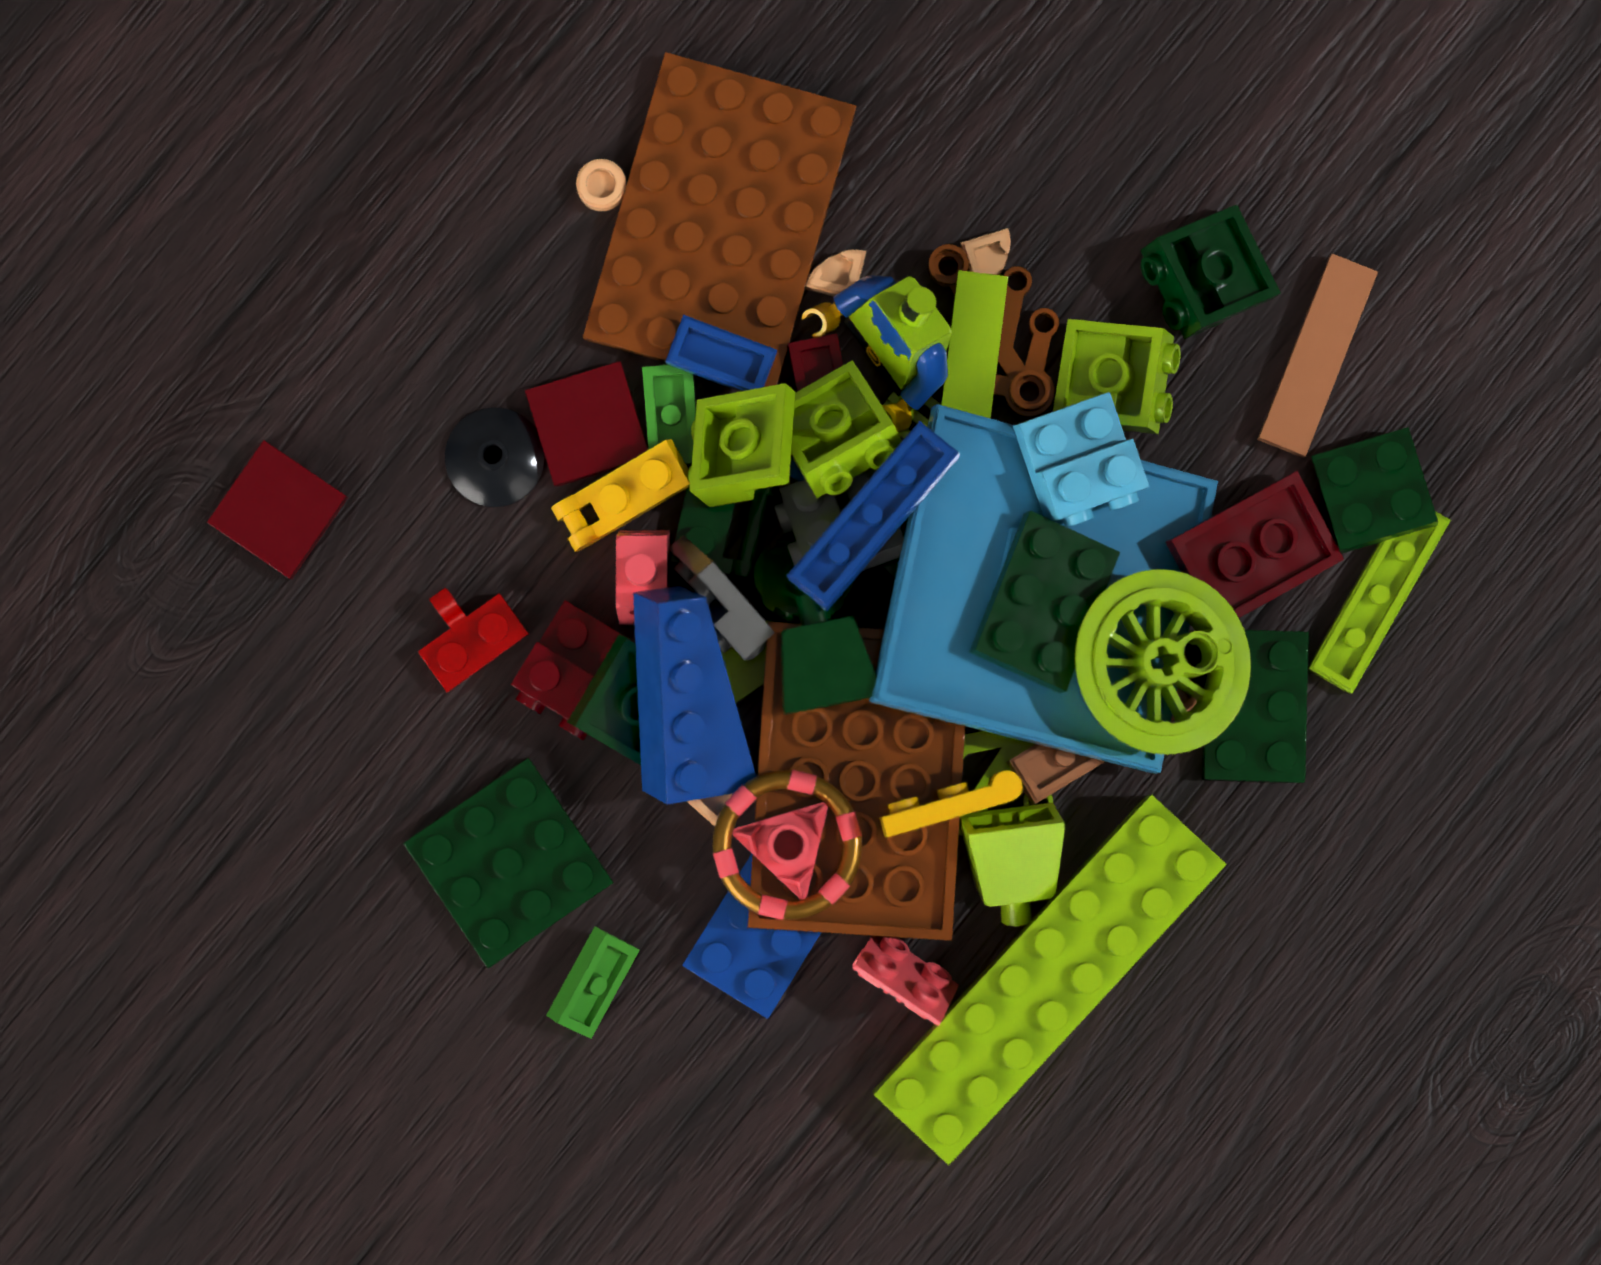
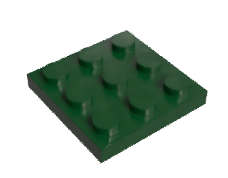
(508, 863)

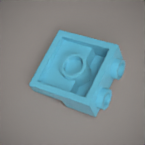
(1080, 460)

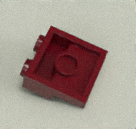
(564, 664)

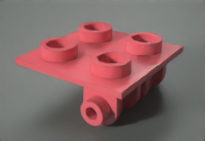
(920, 985)

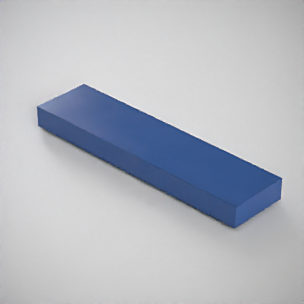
(873, 516)

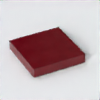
(586, 423)
(277, 510)

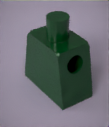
(823, 661)

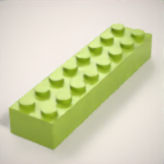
(1048, 978)

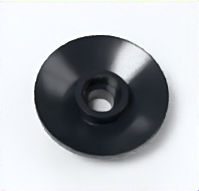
(500, 482)

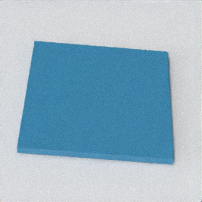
(951, 567)

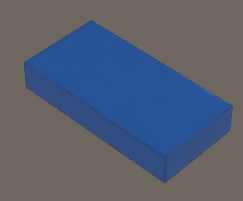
(720, 355)

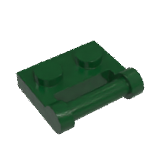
(710, 528)

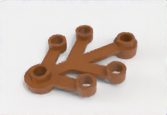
(1016, 372)

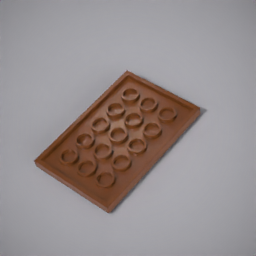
(719, 211)
(873, 760)

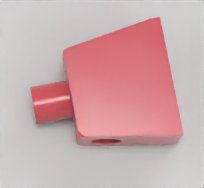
(640, 566)

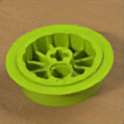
(1216, 634)

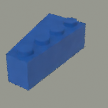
(685, 701)

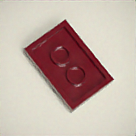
(1259, 545)

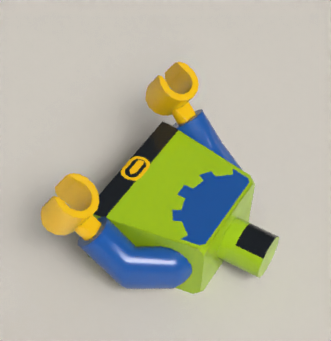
(898, 332)

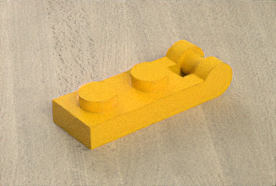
(624, 494)
(952, 802)

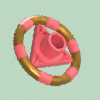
(787, 844)

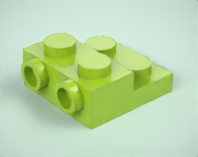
(1120, 360)
(840, 431)
(741, 444)

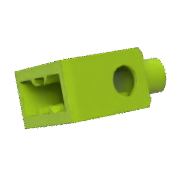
(1014, 857)

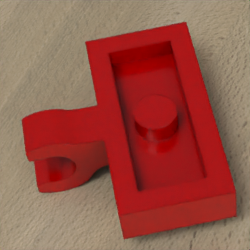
(471, 640)

